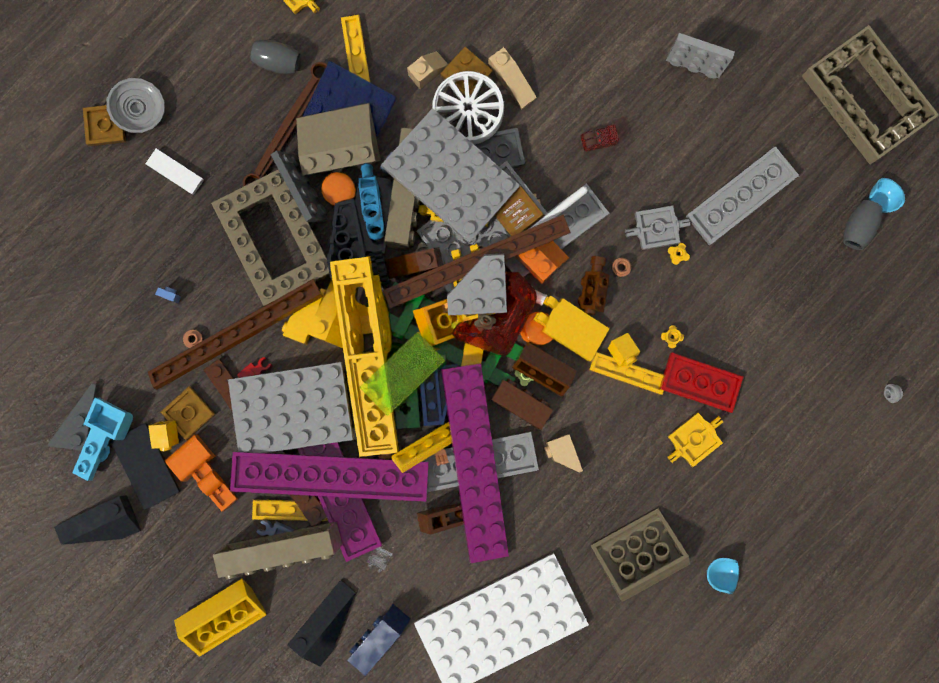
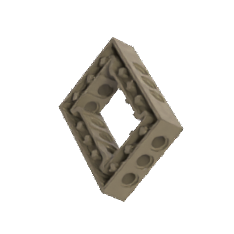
(890, 79)
(244, 199)

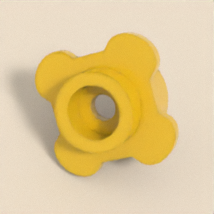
(683, 254)
(677, 336)

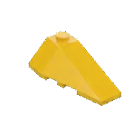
(326, 322)

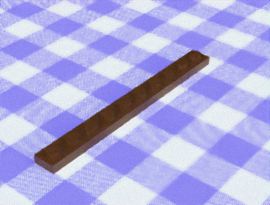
(458, 268)
(235, 334)
(307, 504)

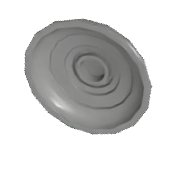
(135, 105)

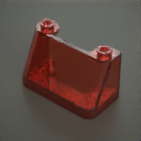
(504, 333)

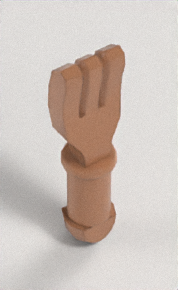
(441, 456)

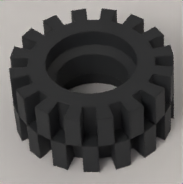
(379, 266)

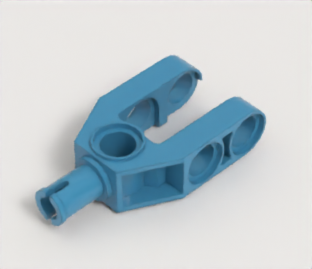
(371, 201)

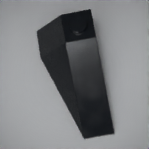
(347, 235)
(320, 632)

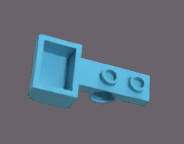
(105, 423)

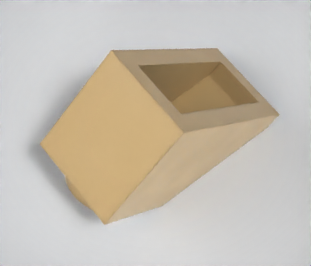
(426, 68)
(563, 452)

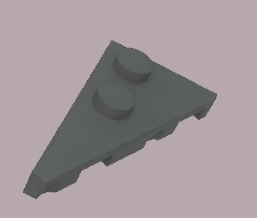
(73, 431)

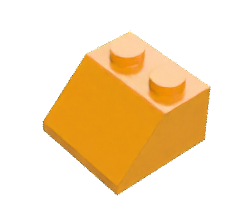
(435, 322)

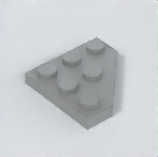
(481, 288)

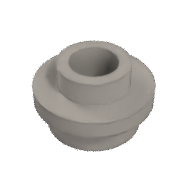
(893, 393)

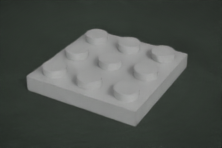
(699, 56)

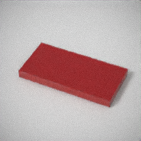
(701, 382)

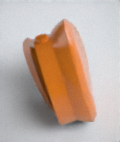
(338, 188)
(533, 332)

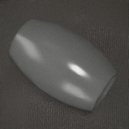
(275, 56)
(863, 225)

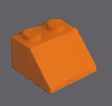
(543, 260)

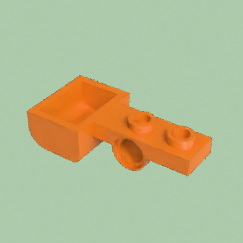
(192, 461)

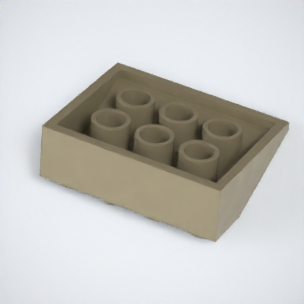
(337, 139)
(640, 555)

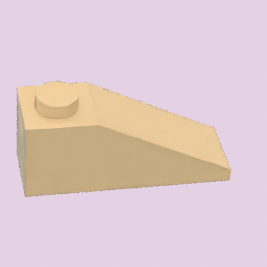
(511, 77)

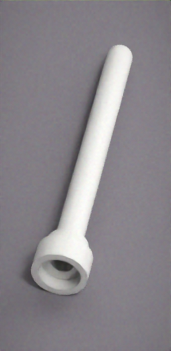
(563, 206)

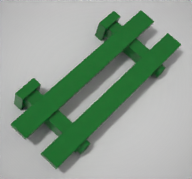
(402, 328)

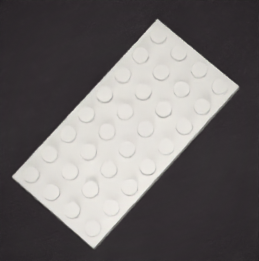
(501, 622)

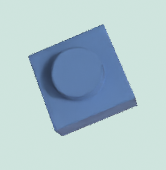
(169, 294)

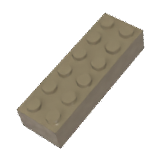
(402, 213)
(277, 550)

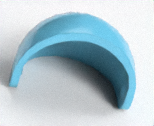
(887, 194)
(723, 575)

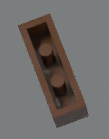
(544, 369)
(522, 403)

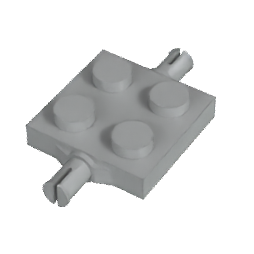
(657, 227)

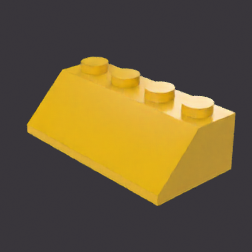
(219, 618)

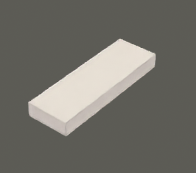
(174, 171)

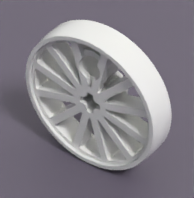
(473, 102)

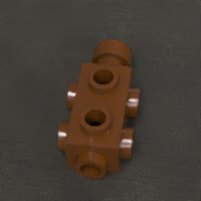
(594, 287)

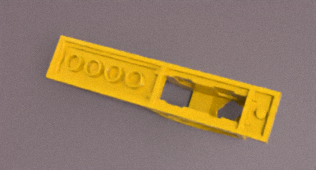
(373, 428)

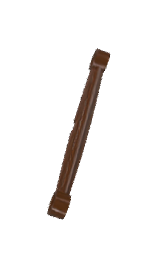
(287, 126)

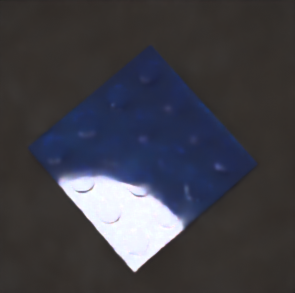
(344, 89)

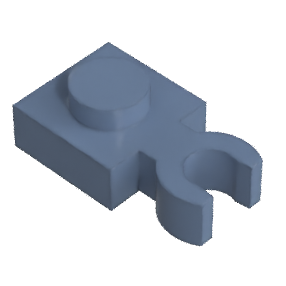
(272, 530)

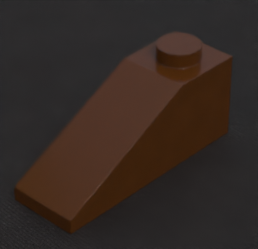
(414, 262)
(440, 518)

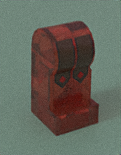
(600, 138)

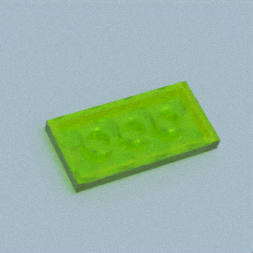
(402, 373)

